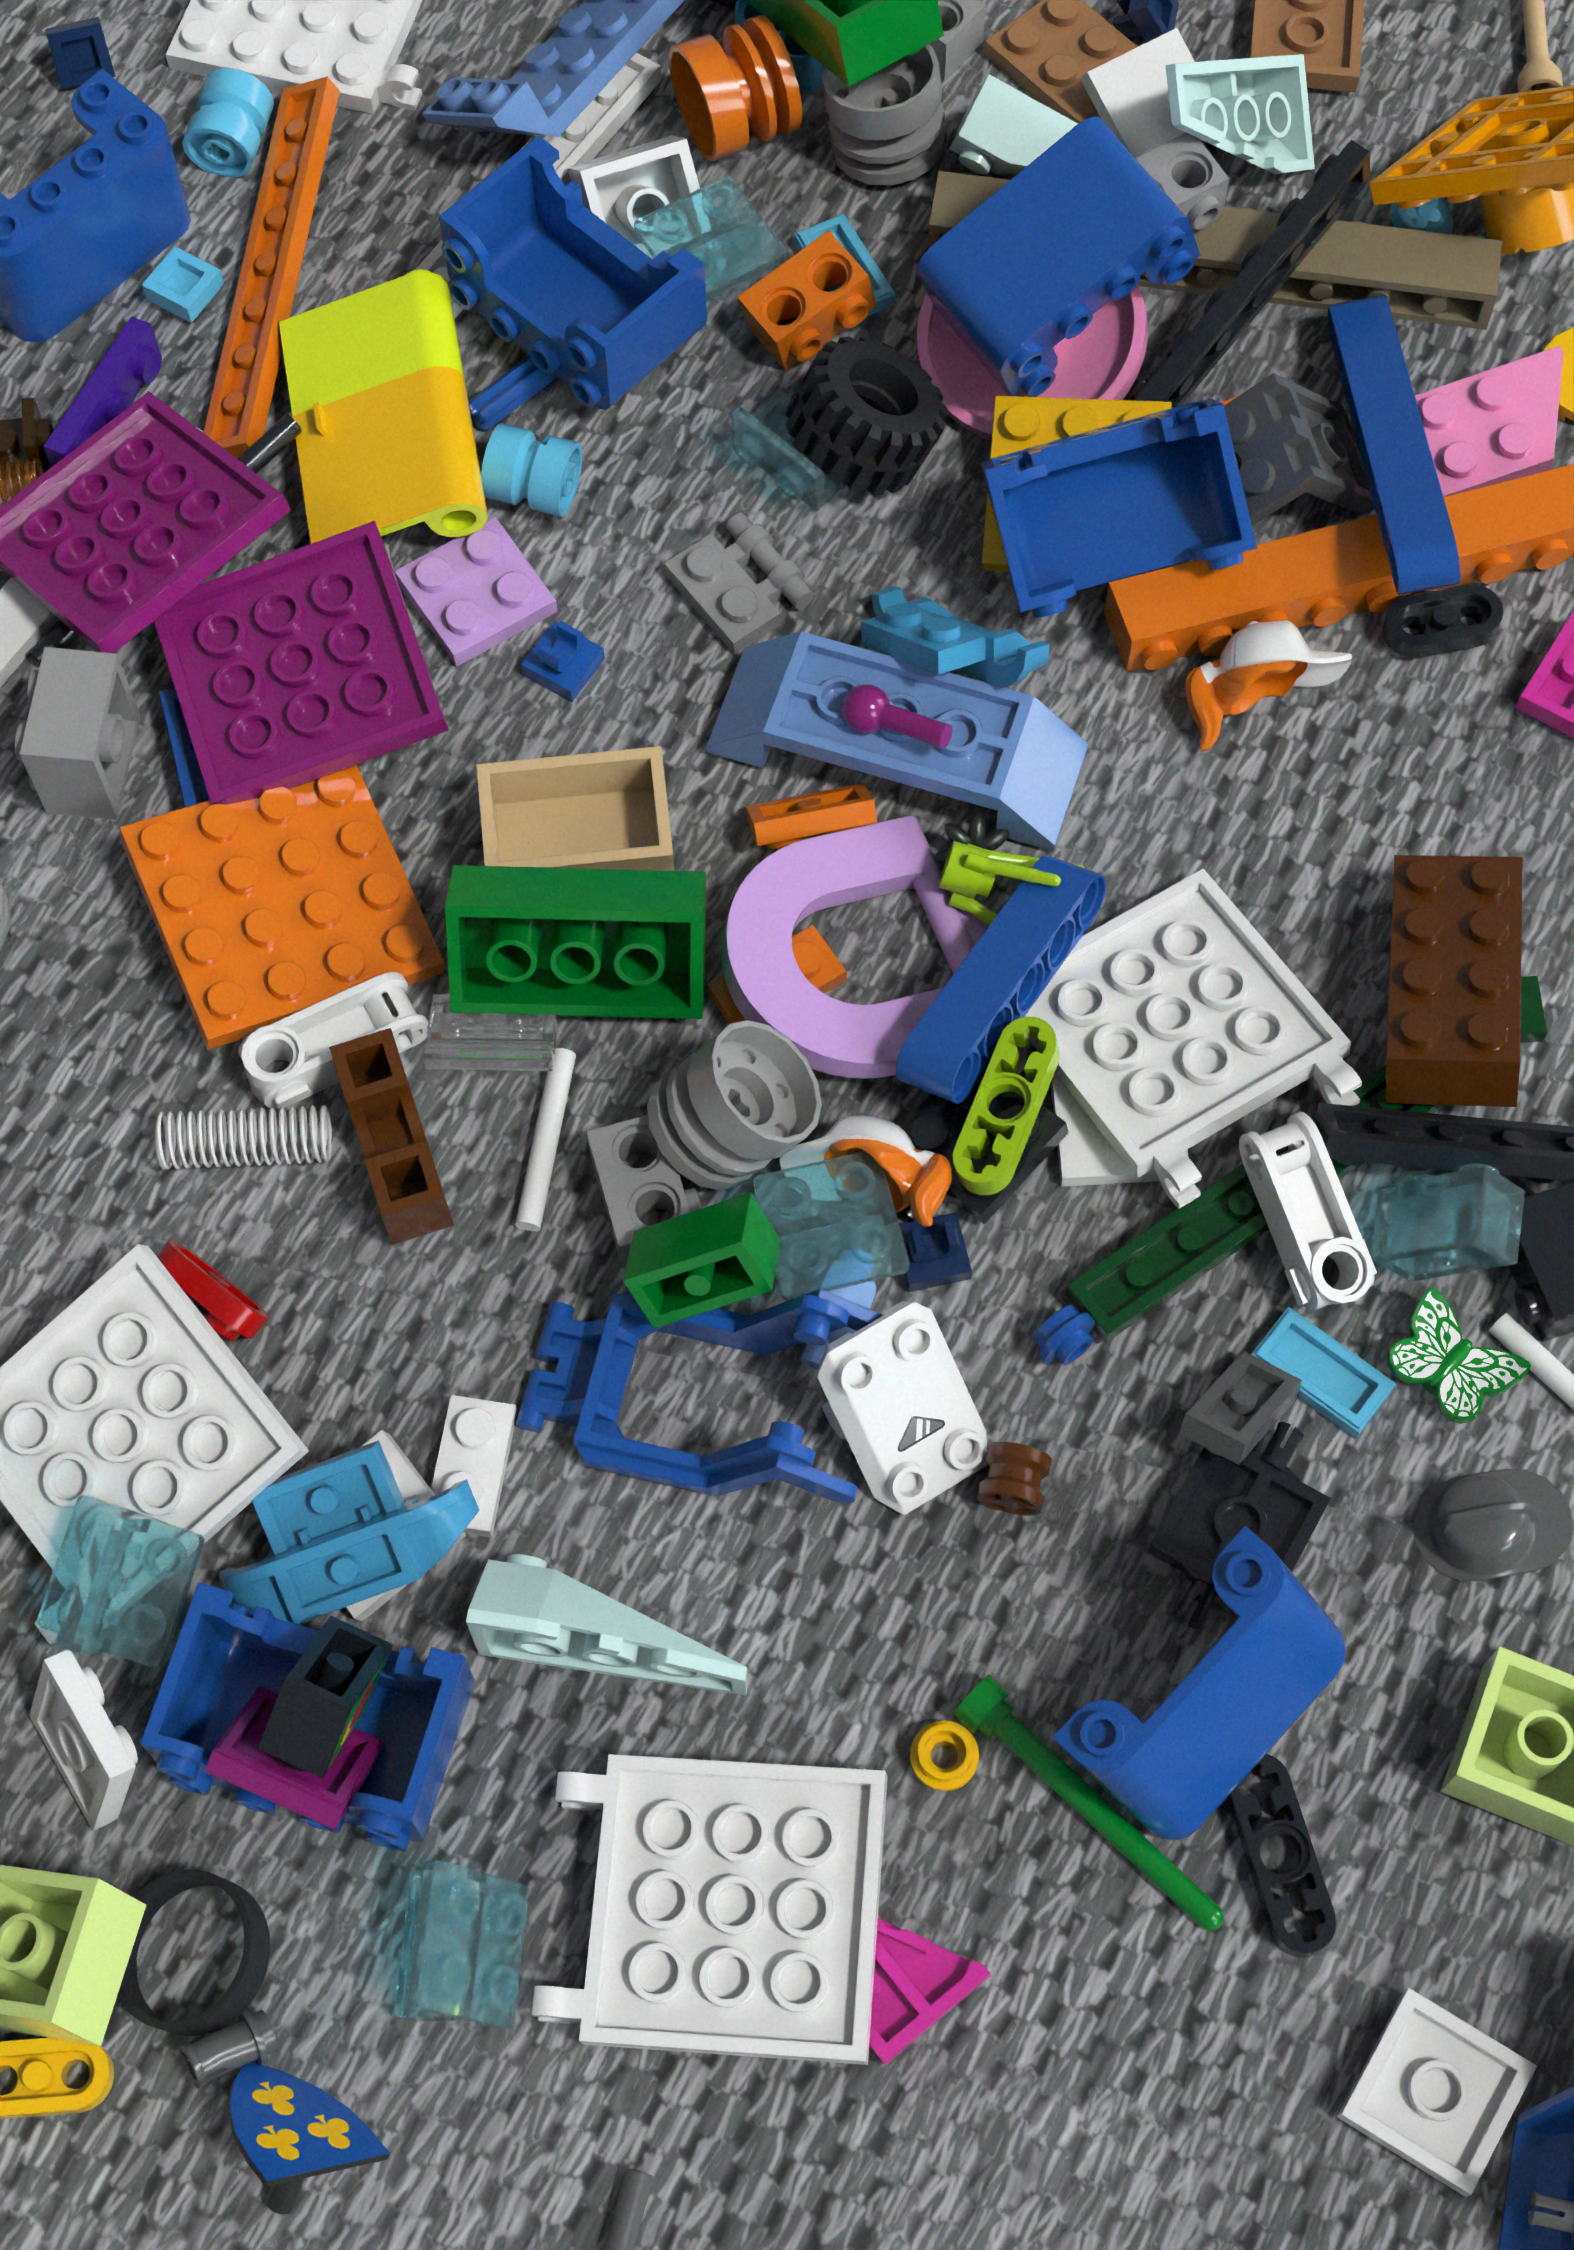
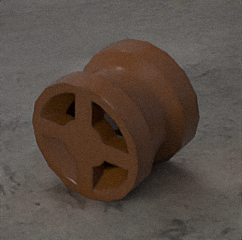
(1014, 1478)

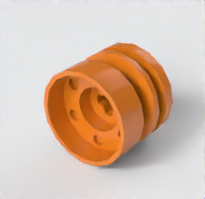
(735, 87)

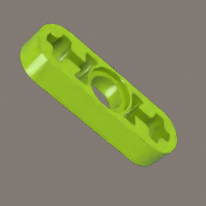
(999, 1078)

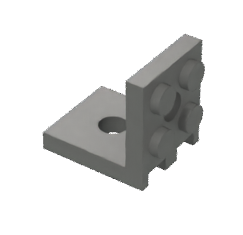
(1293, 446)

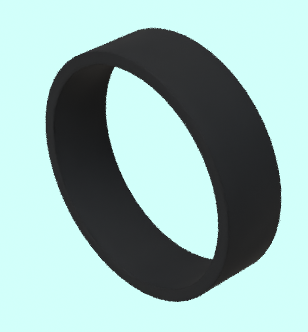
(250, 1972)

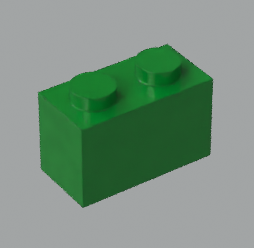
(702, 1260)

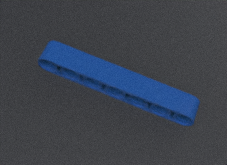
(1393, 446)

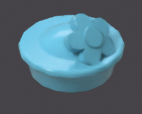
(1430, 217)

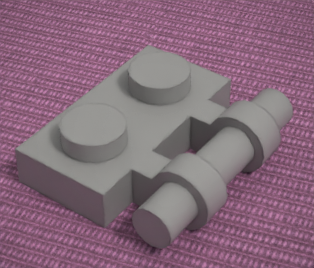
(726, 595)

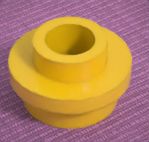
(944, 1734)

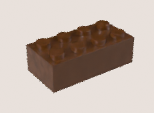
(1455, 981)

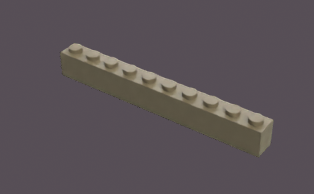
(1420, 271)

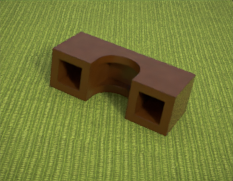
(391, 1136)

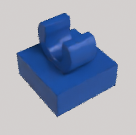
(563, 660)

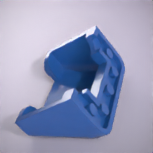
(1119, 504)
(1225, 1710)

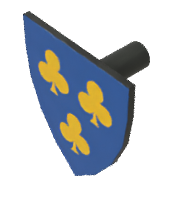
(294, 2132)

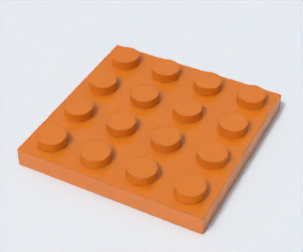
(278, 902)

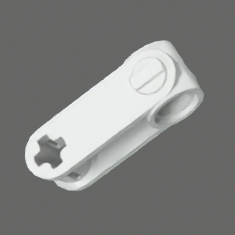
(309, 1033)
(1307, 1212)

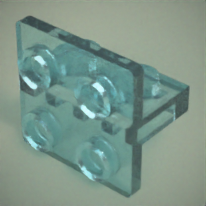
(719, 230)
(832, 1224)
(119, 1582)
(461, 1947)

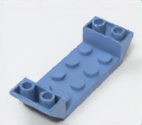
(557, 75)
(1002, 747)

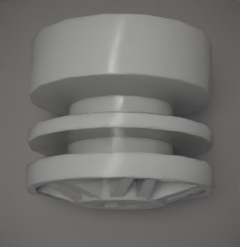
(890, 123)
(734, 1105)

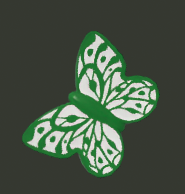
(1449, 1364)

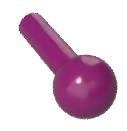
(869, 709)

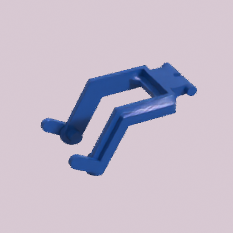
(595, 1370)

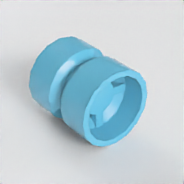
(228, 122)
(523, 468)

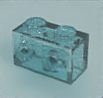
(1448, 1223)

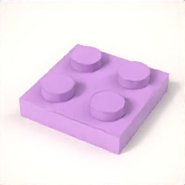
(476, 592)

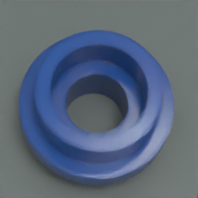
(1064, 1336)

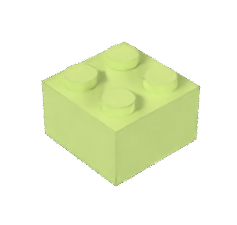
(1519, 1745)
(62, 1952)

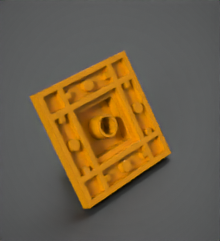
(1508, 154)

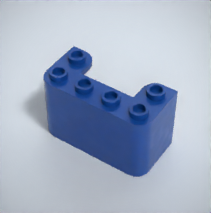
(90, 214)
(1054, 253)
(567, 280)
(233, 1651)

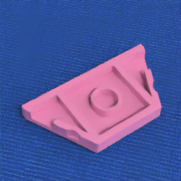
(1494, 423)

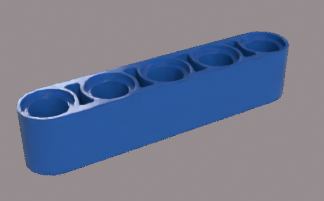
(1000, 980)

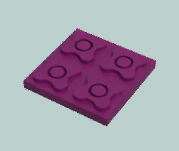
(132, 523)
(298, 667)

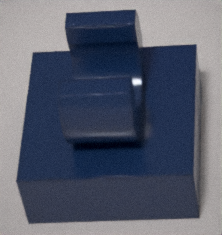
(1146, 17)
(79, 51)
(935, 1253)

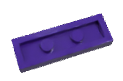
(110, 389)

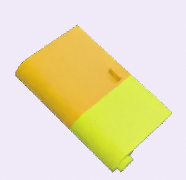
(384, 411)

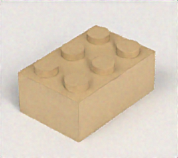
(577, 811)

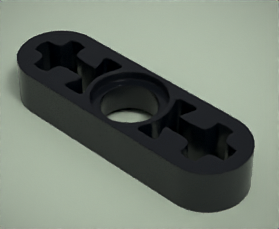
(1311, 1900)

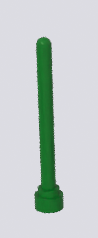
(991, 1713)

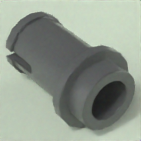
(230, 2048)

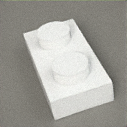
(476, 1449)

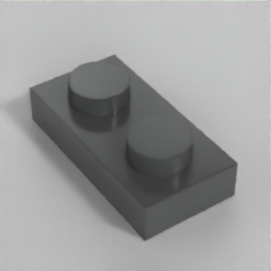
(1240, 1407)

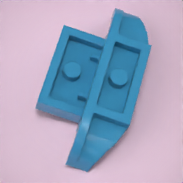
(941, 642)
(345, 1536)

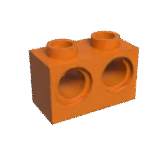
(799, 293)

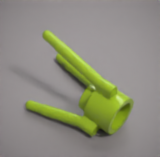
(973, 870)

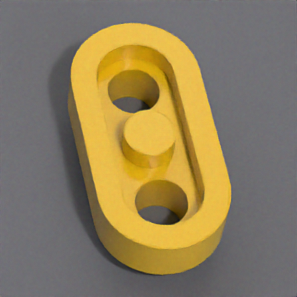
(42, 2077)

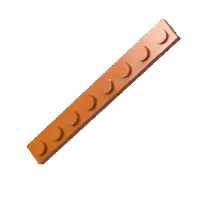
(271, 265)

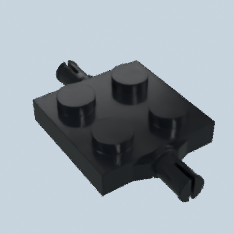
(937, 1126)
(1225, 1498)

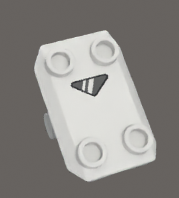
(903, 1407)

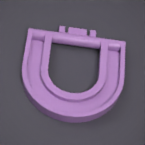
(820, 875)

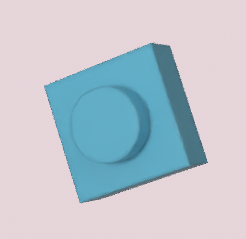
(183, 284)

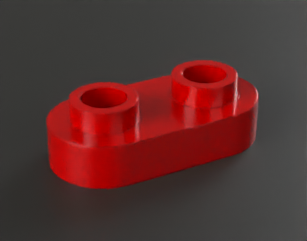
(228, 1307)

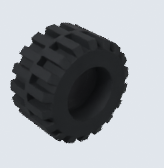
(866, 415)

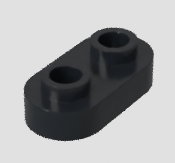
(1438, 620)

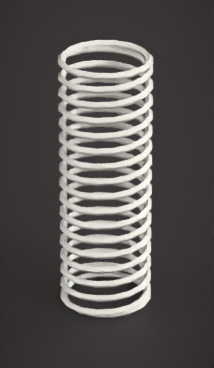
(179, 1128)

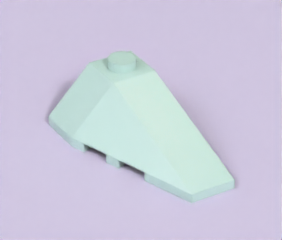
(1246, 108)
(1006, 130)
(556, 1621)

